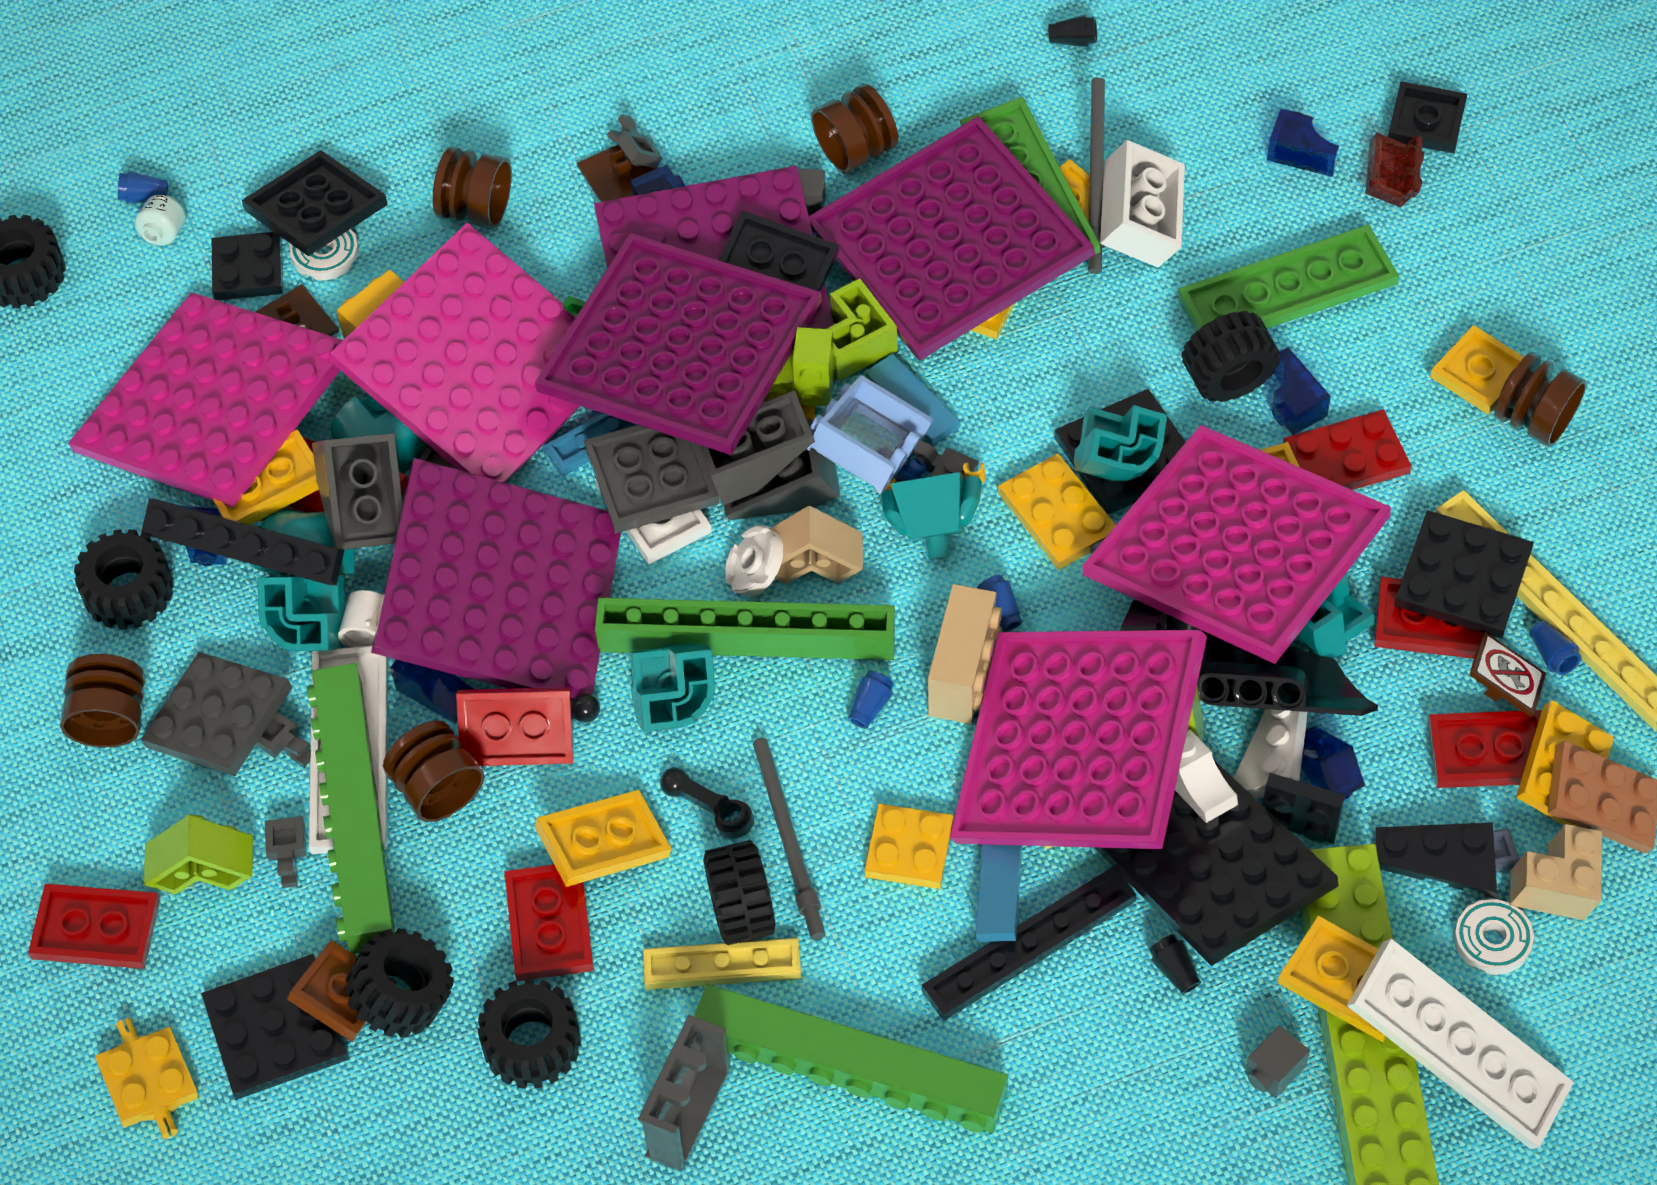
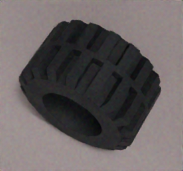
(39, 273)
(1230, 356)
(121, 555)
(739, 892)
(388, 1005)
(523, 1005)

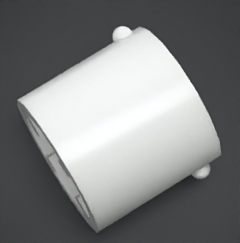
(360, 619)

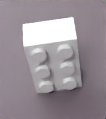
(1142, 203)

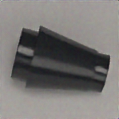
(1074, 31)
(1175, 962)

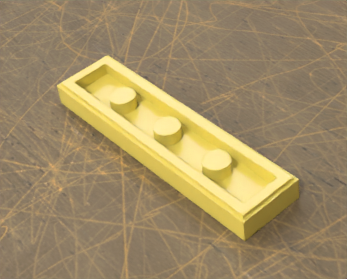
(721, 963)

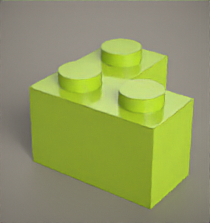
(861, 330)
(808, 368)
(198, 852)

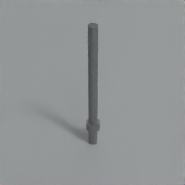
(1096, 167)
(807, 899)

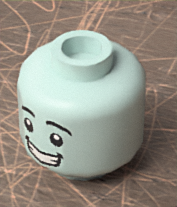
(160, 220)

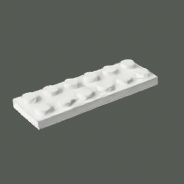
(374, 678)
(1460, 1044)

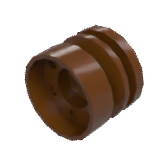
(854, 128)
(472, 187)
(1535, 396)
(102, 700)
(433, 771)

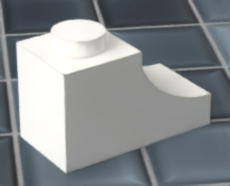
(1201, 781)

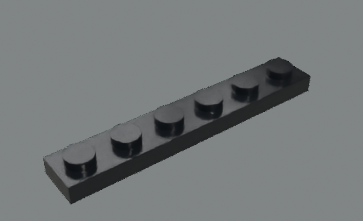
(243, 542)
(1034, 941)

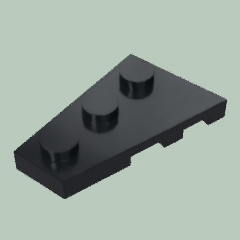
(1445, 853)

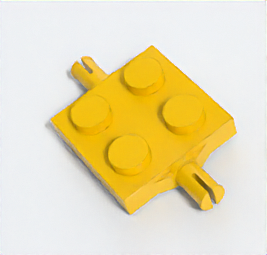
(146, 1077)

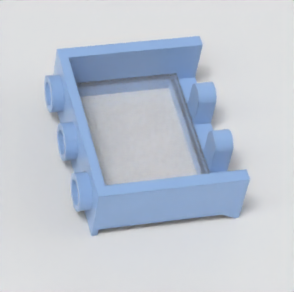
(869, 432)

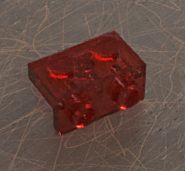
(1394, 169)

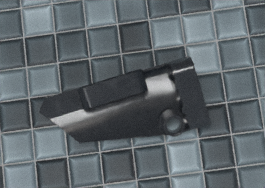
(1241, 679)

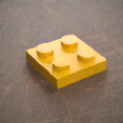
(1477, 368)
(909, 846)

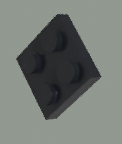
(1428, 113)
(247, 266)
(1304, 807)

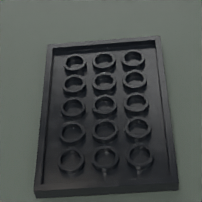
(1225, 876)

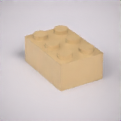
(963, 654)

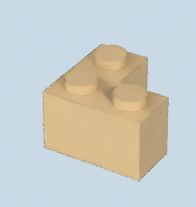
(818, 545)
(1564, 880)

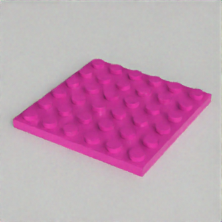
(463, 355)
(210, 399)
(1237, 543)
(1079, 739)

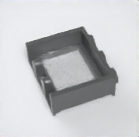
(685, 1092)

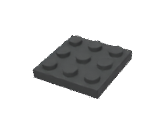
(649, 476)
(216, 713)

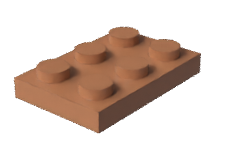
(1604, 797)

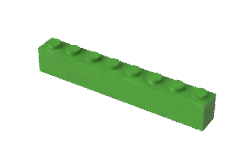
(748, 627)
(352, 804)
(856, 1060)

